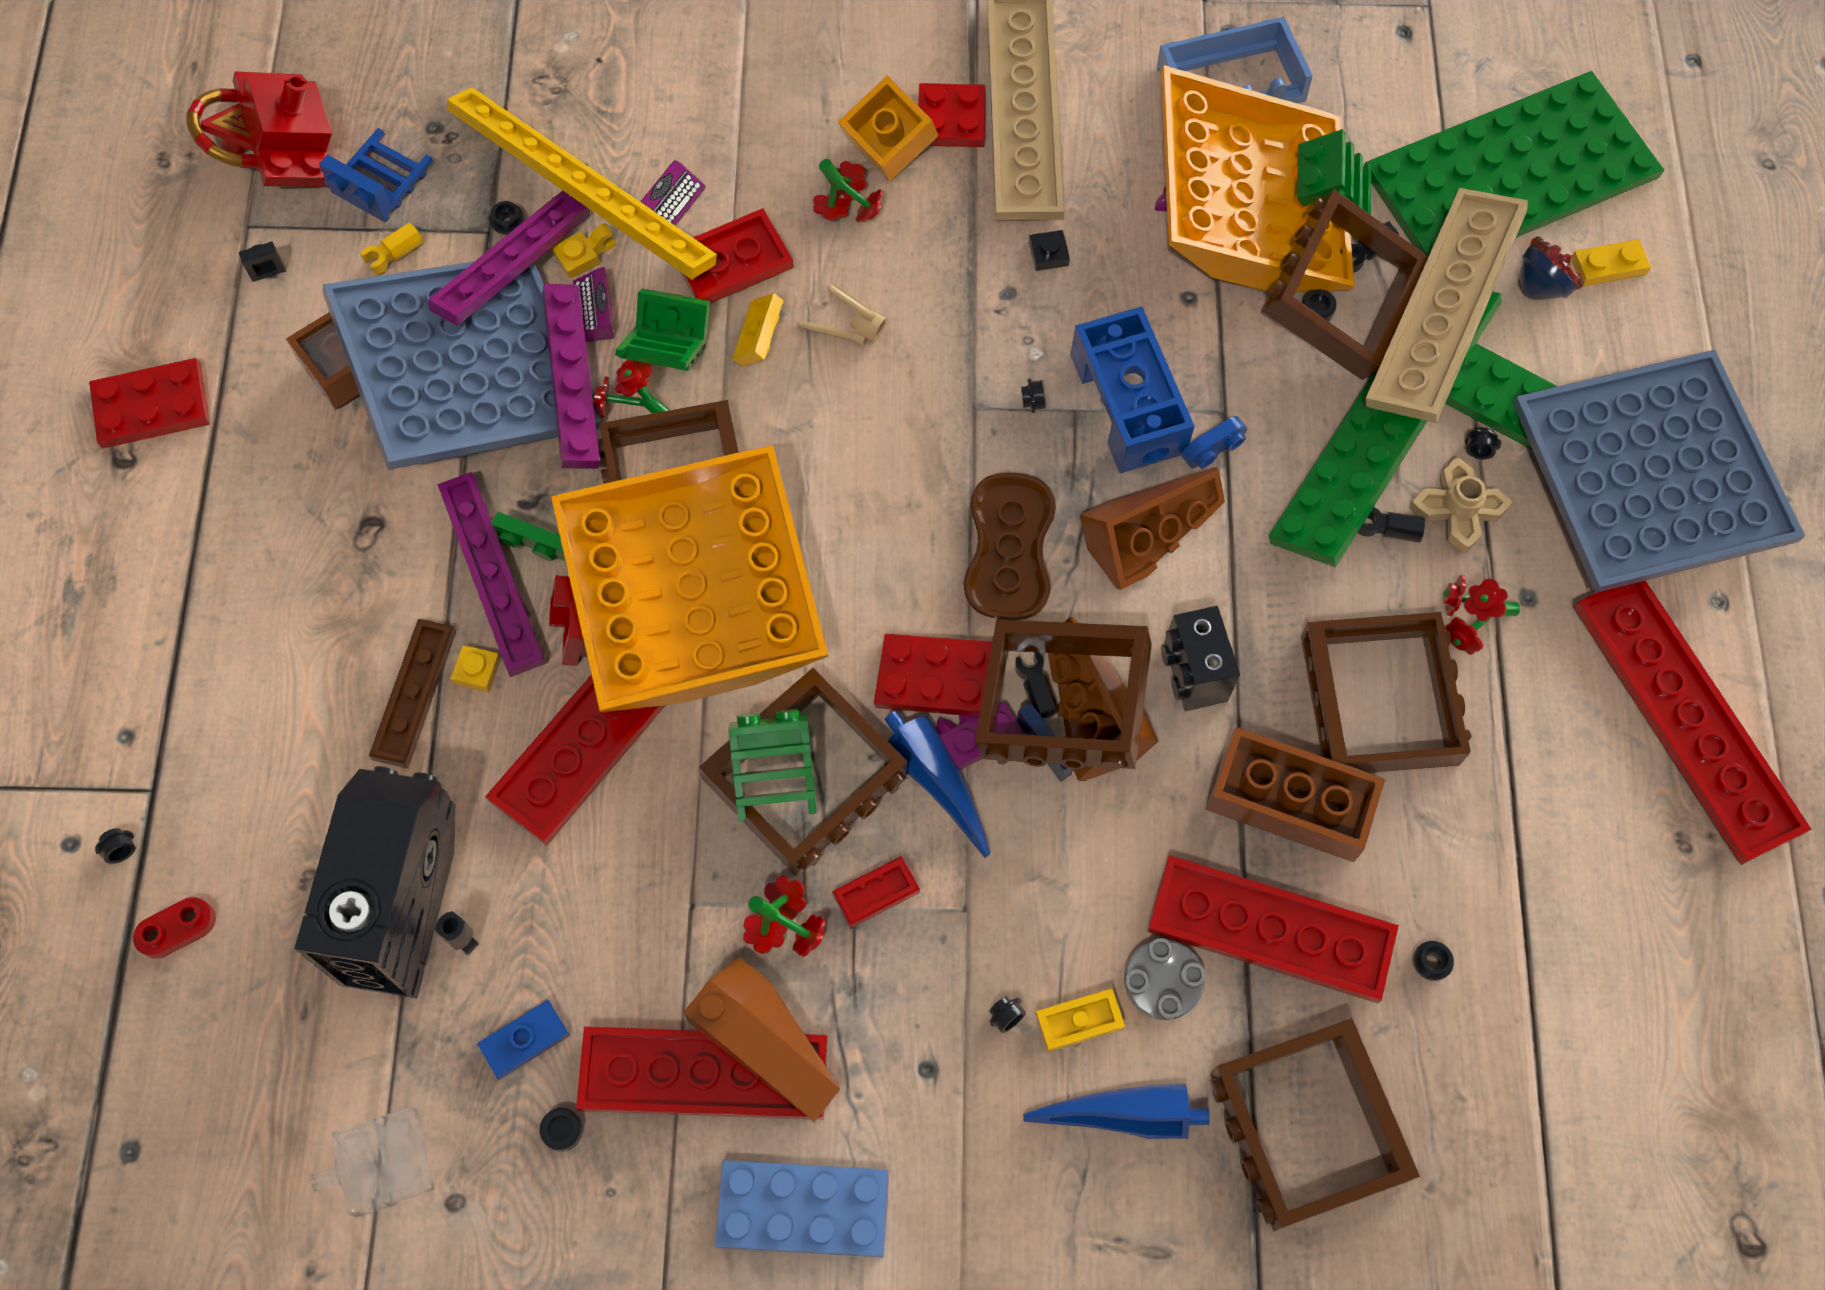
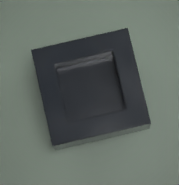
(1049, 250)
(262, 261)

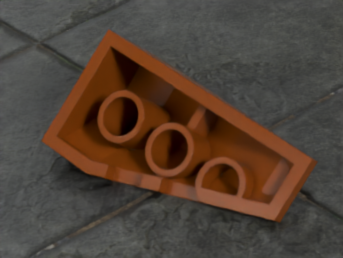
(1140, 528)
(754, 1027)

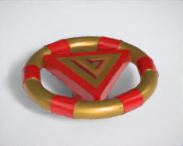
(227, 125)

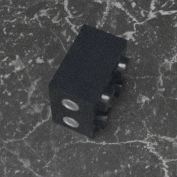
(1200, 658)

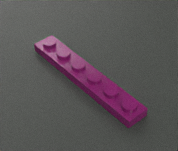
(508, 258)
(570, 377)
(491, 574)

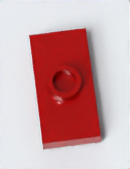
(876, 892)

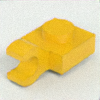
(580, 253)

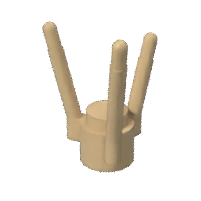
(866, 322)

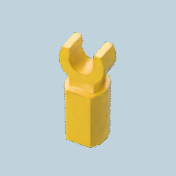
(392, 248)

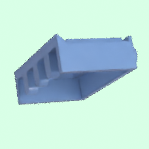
(1241, 43)

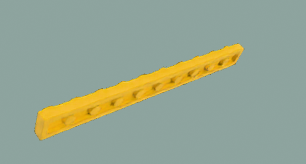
(582, 183)

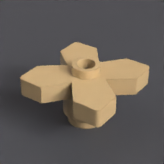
(1462, 504)

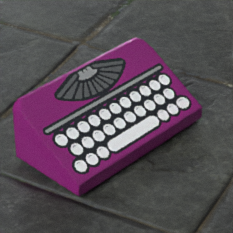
(673, 192)
(595, 305)

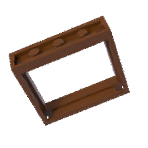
(1316, 330)
(663, 426)
(1065, 639)
(1443, 676)
(836, 827)
(1372, 1102)

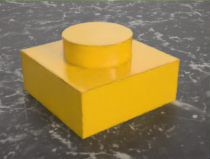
(475, 668)

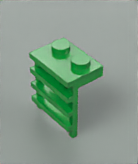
(1329, 165)
(667, 330)
(771, 737)

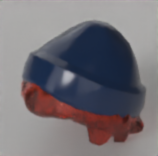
(1548, 272)

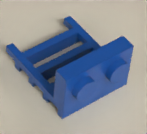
(364, 191)

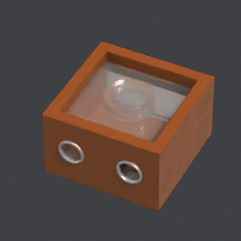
(324, 360)

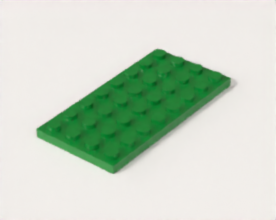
(1550, 148)

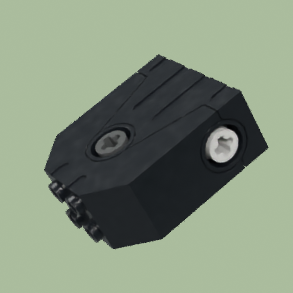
(380, 882)

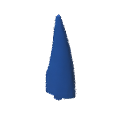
(937, 773)
(1138, 1111)

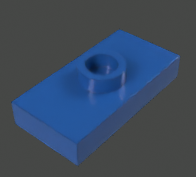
(523, 1039)

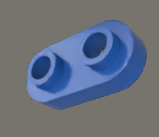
(1207, 447)

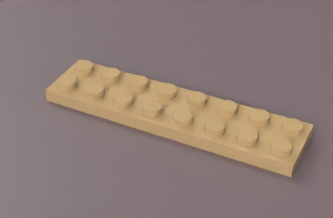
(1024, 110)
(1447, 305)

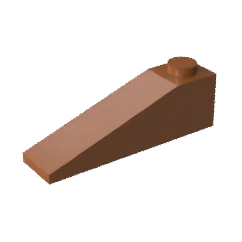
(1093, 703)

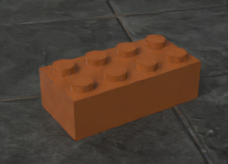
(1296, 794)

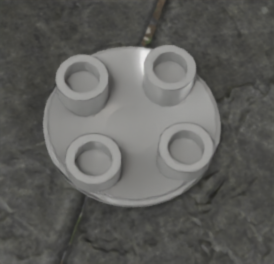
(1164, 979)

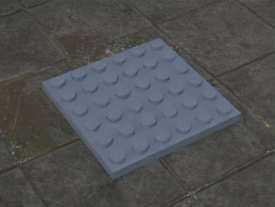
(442, 385)
(1656, 470)

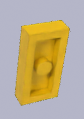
(1611, 262)
(758, 330)
(1079, 1020)

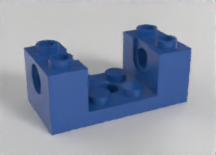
(1148, 417)

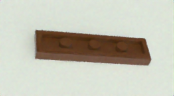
(412, 693)

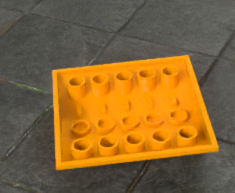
(1236, 183)
(688, 581)

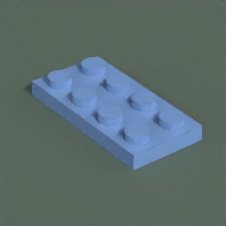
(802, 1208)

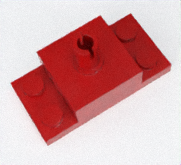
(284, 127)

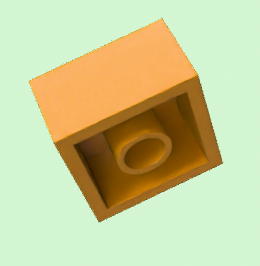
(888, 128)

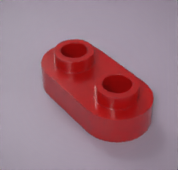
(172, 928)

